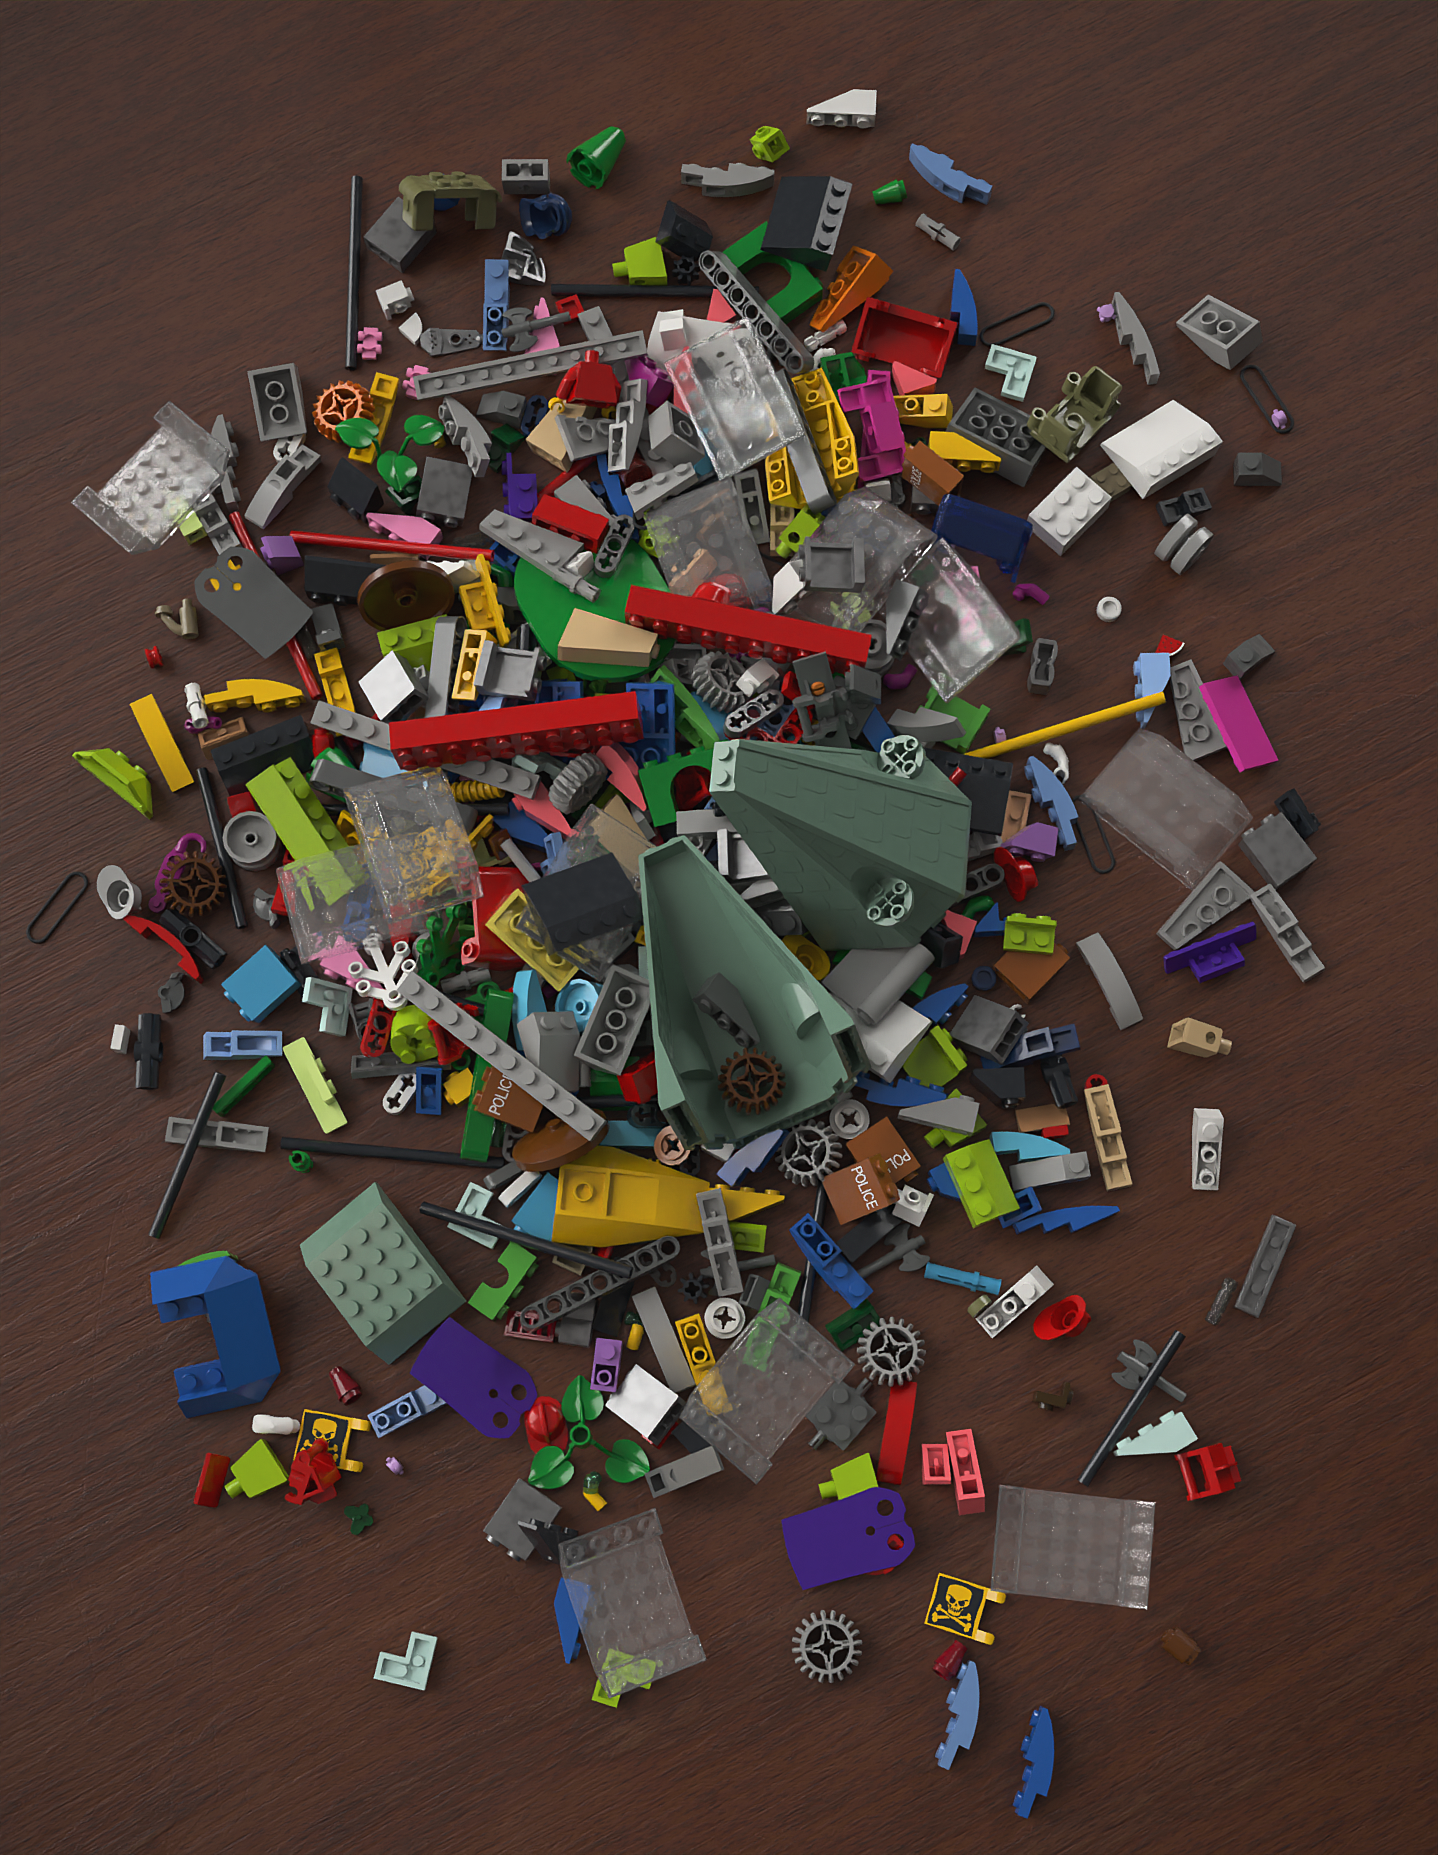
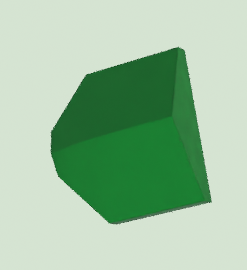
(842, 371)

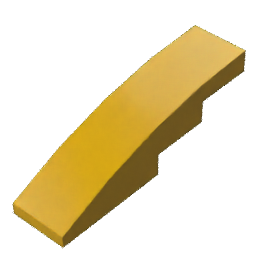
(162, 743)

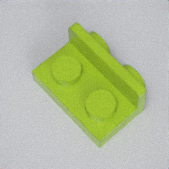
(1029, 934)

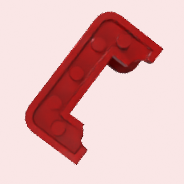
(904, 336)
(486, 948)

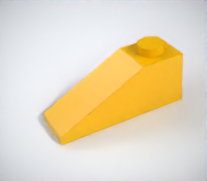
(468, 664)

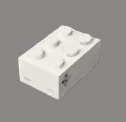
(1069, 511)

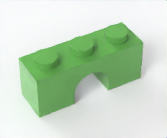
(494, 1301)

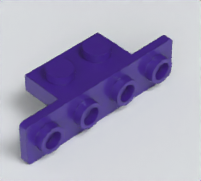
(520, 492)
(1213, 955)

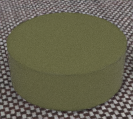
(979, 1306)

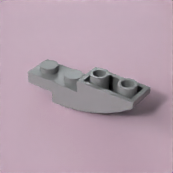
(736, 181)
(222, 431)
(467, 432)
(279, 485)

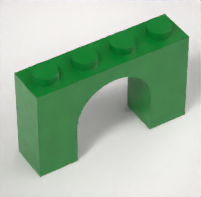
(802, 289)
(659, 781)

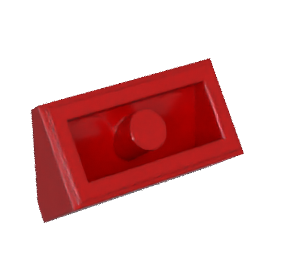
(211, 1480)

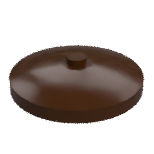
(405, 594)
(554, 1145)

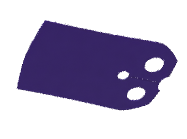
(465, 1370)
(833, 1538)

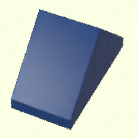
(1028, 1206)

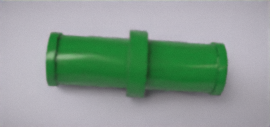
(300, 1167)

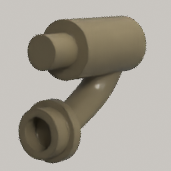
(188, 619)

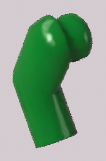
(504, 577)
(977, 904)

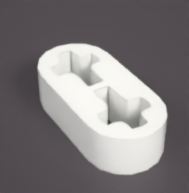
(284, 443)
(395, 1090)
(519, 1187)

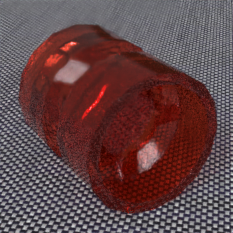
(638, 471)

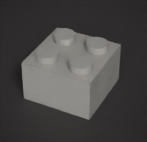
(674, 436)

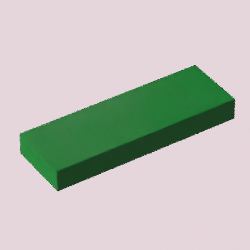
(243, 1086)

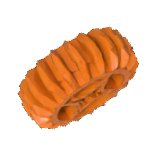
(334, 409)

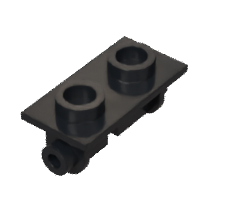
(302, 971)

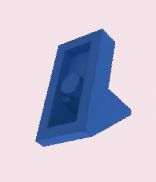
(990, 924)
(429, 1090)

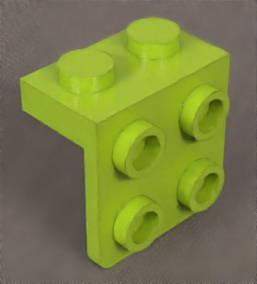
(935, 1059)

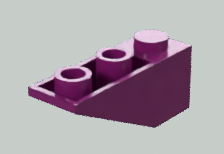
(657, 379)

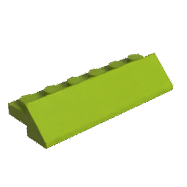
(295, 811)

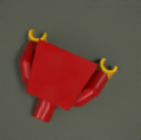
(590, 386)

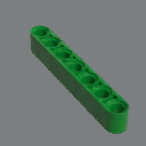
(477, 1125)

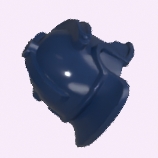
(545, 216)

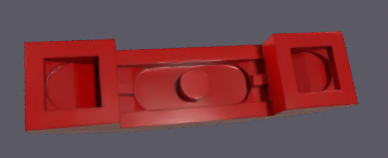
(146, 928)
(896, 1432)

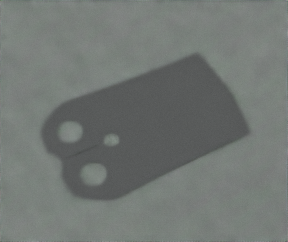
(262, 610)

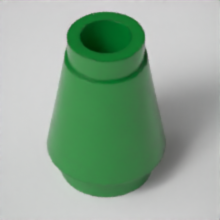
(890, 193)

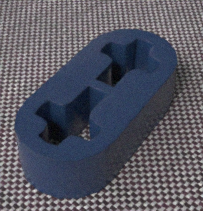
(530, 416)

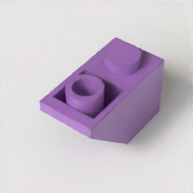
(281, 553)
(1034, 841)
(606, 1365)

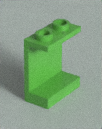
(968, 715)

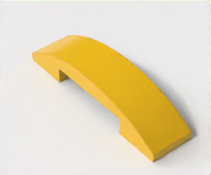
(384, 394)
(334, 680)

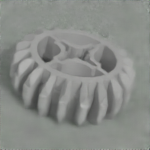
(716, 681)
(577, 783)
(817, 1147)
(902, 1348)
(803, 1649)

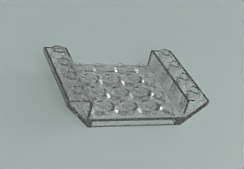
(158, 484)
(764, 1387)
(1073, 1547)
(628, 1604)

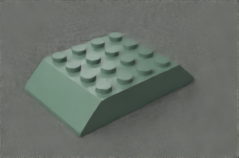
(380, 1275)

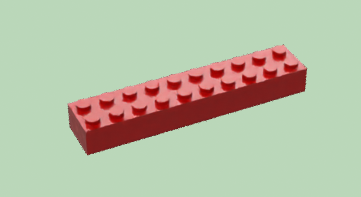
(743, 629)
(516, 731)

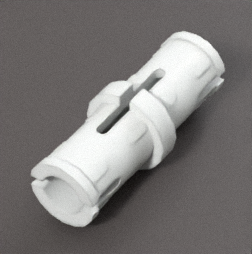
(196, 705)

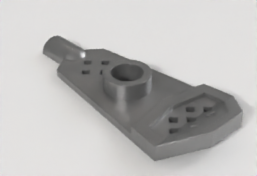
(445, 345)

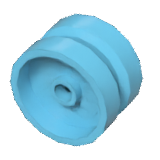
(580, 998)

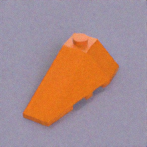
(858, 278)

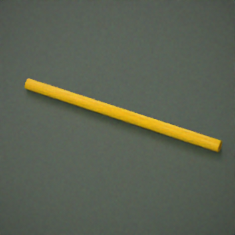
(1069, 726)

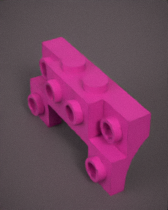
(880, 426)

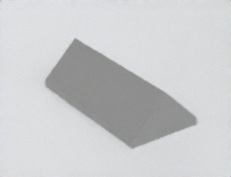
(614, 1021)

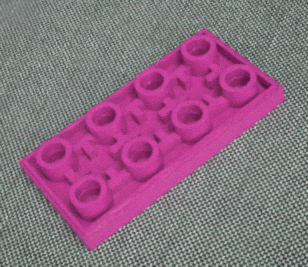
(1238, 723)

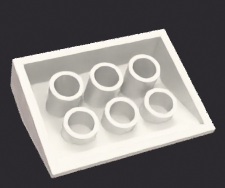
(1162, 447)
(891, 1039)

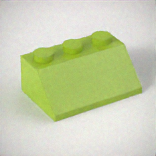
(411, 641)
(980, 1183)

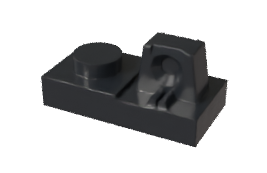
(1296, 813)

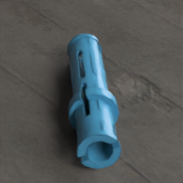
(963, 1278)

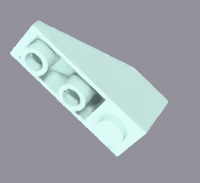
(1166, 1437)

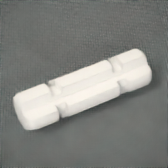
(823, 337)

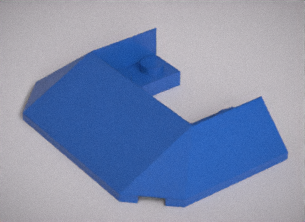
(657, 713)
(240, 1330)

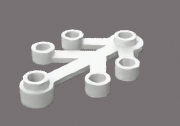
(385, 975)

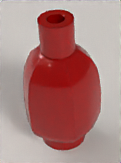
(321, 740)

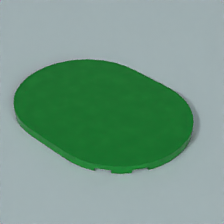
(550, 605)

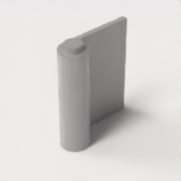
(877, 978)

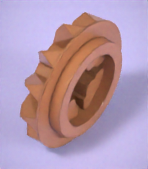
(663, 1146)

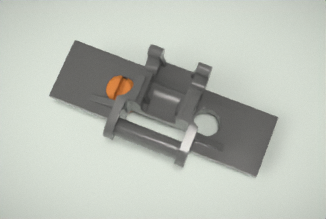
(829, 700)

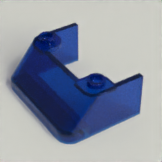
(984, 532)

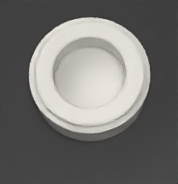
(1109, 609)

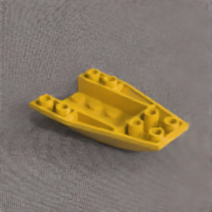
(832, 437)
(623, 1200)

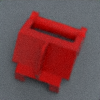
(692, 786)
(448, 1045)
(1218, 1469)
(313, 1475)

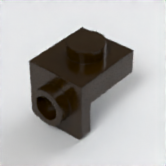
(1049, 1401)

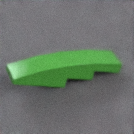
(688, 714)
(781, 1285)

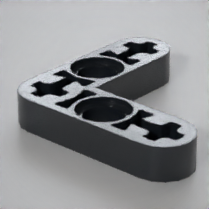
(653, 1122)

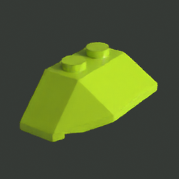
(119, 776)

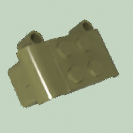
(420, 193)
(1079, 415)

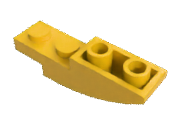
(264, 693)
(696, 1346)

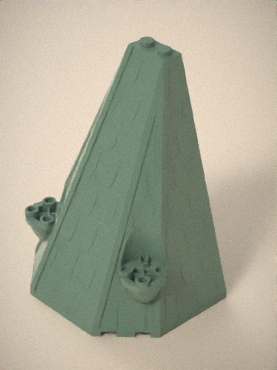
(850, 836)
(703, 928)

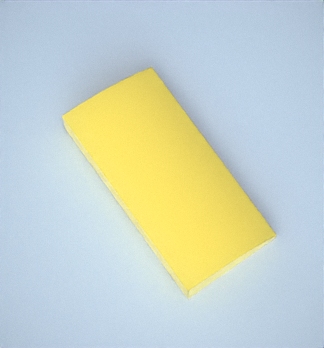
(503, 923)

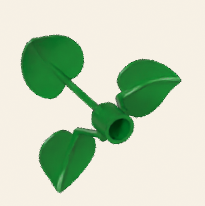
(393, 467)
(553, 1470)

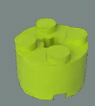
(411, 1036)

